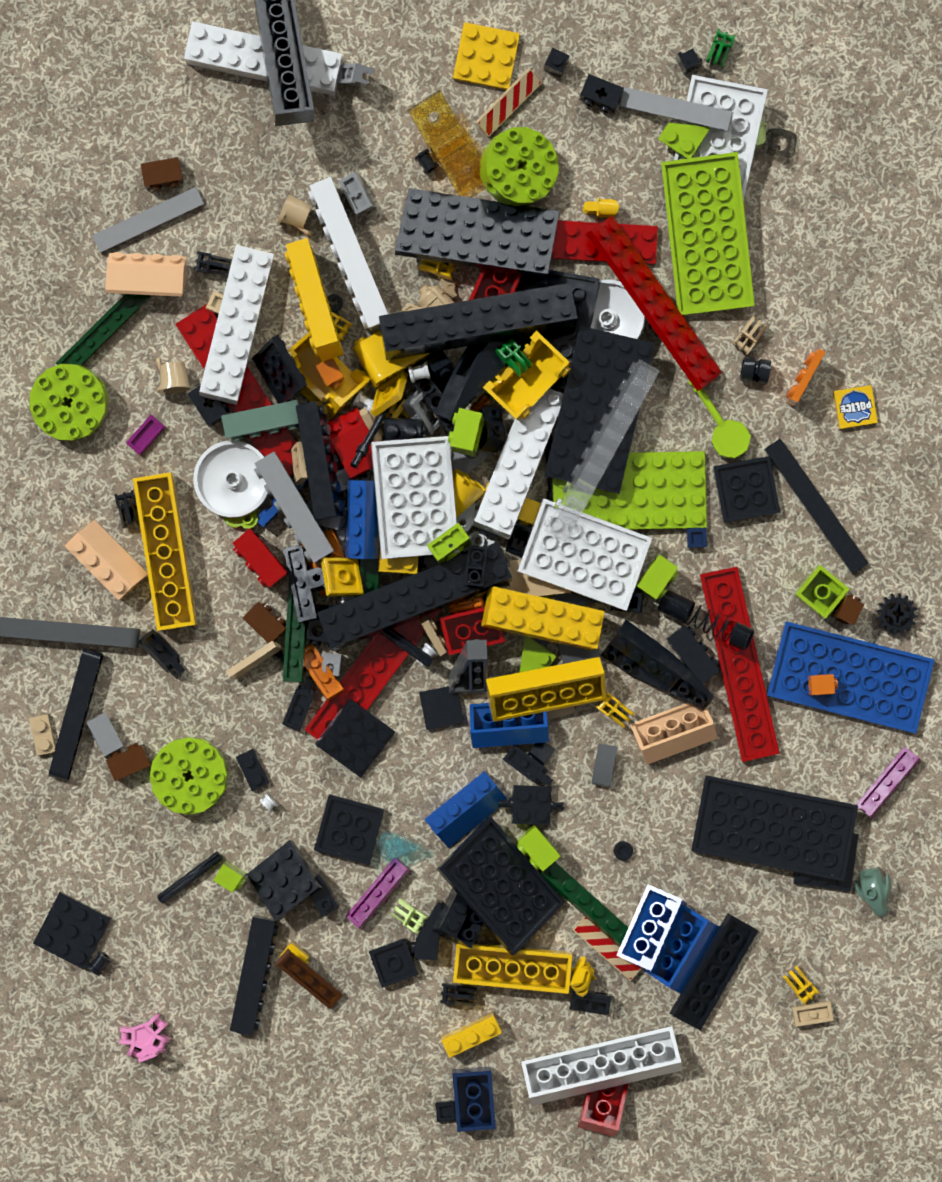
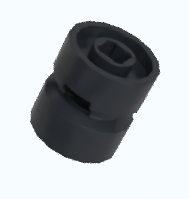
(755, 370)

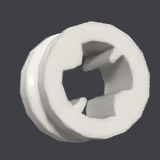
(269, 802)

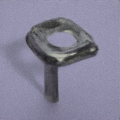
(773, 150)

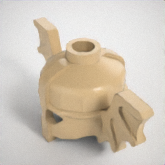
(434, 295)

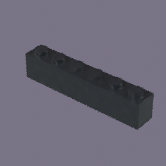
(319, 460)
(253, 974)

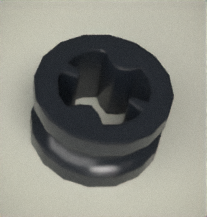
(336, 308)

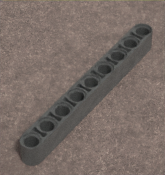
(69, 632)

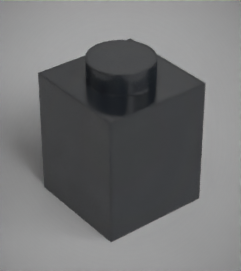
(556, 62)

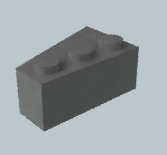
(470, 669)

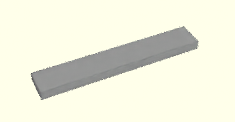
(676, 109)
(148, 220)

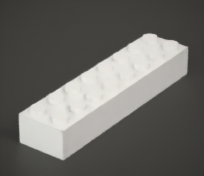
(243, 56)
(347, 249)
(236, 324)
(518, 467)
(601, 1066)

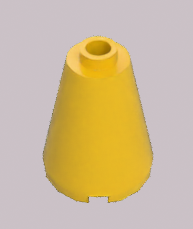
(465, 491)

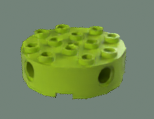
(519, 148)
(50, 396)
(171, 783)

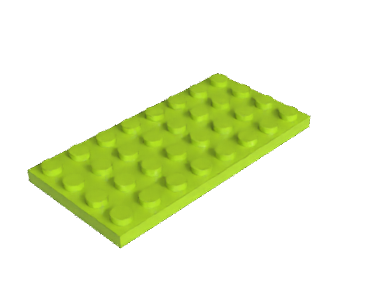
(708, 233)
(655, 492)

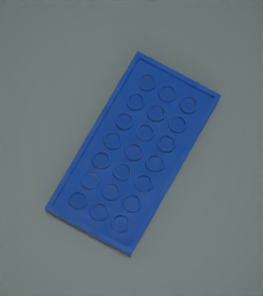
(872, 679)

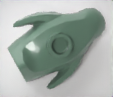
(874, 890)

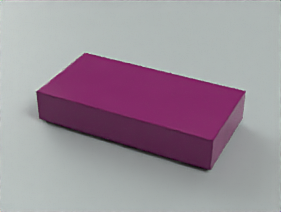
(145, 435)

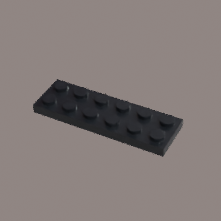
(713, 971)

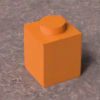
(330, 373)
(822, 684)

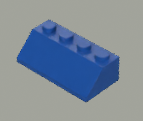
(361, 520)
(506, 732)
(465, 809)
(652, 929)
(685, 949)

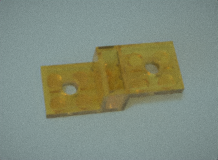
(448, 142)

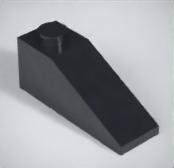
(427, 941)

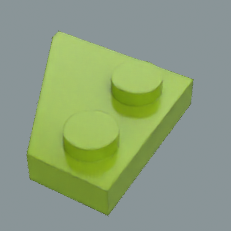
(684, 138)
(534, 656)

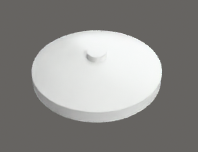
(617, 311)
(227, 479)

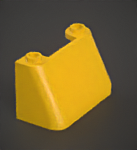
(373, 360)
(316, 389)
(523, 392)

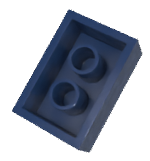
(473, 1099)

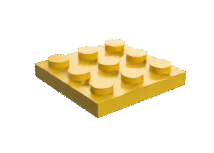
(486, 56)

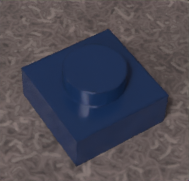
(696, 537)

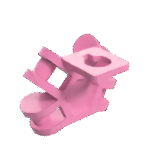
(144, 1037)

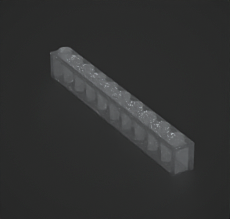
(602, 450)

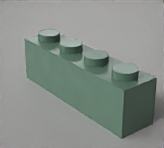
(260, 420)

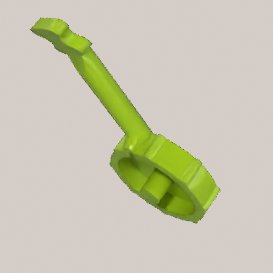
(730, 436)

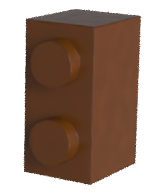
(162, 174)
(848, 610)
(265, 622)
(129, 761)

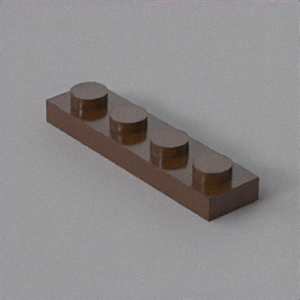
(308, 978)

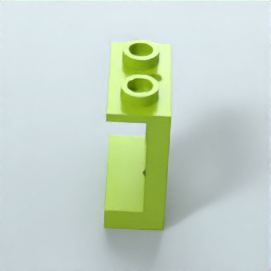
(454, 536)

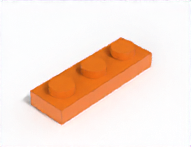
(325, 681)

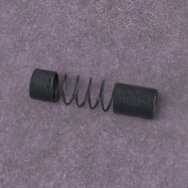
(682, 608)

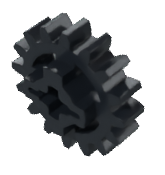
(897, 606)

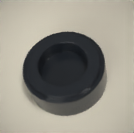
(623, 850)

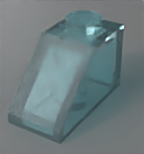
(395, 845)

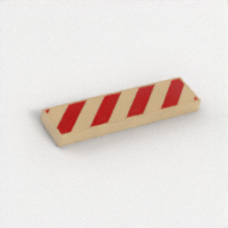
(508, 102)
(605, 947)

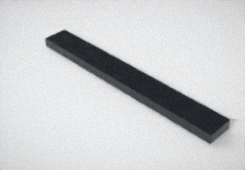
(816, 506)

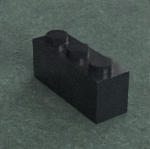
(693, 653)

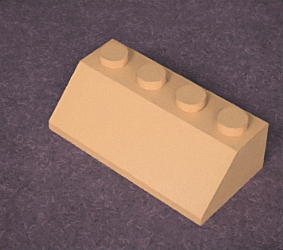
(146, 274)
(106, 560)
(673, 732)

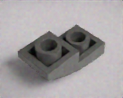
(604, 765)

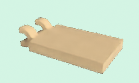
(530, 585)

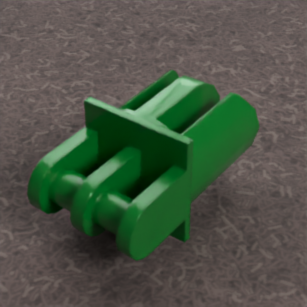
(721, 46)
(516, 359)

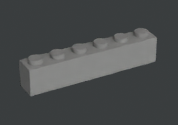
(294, 507)

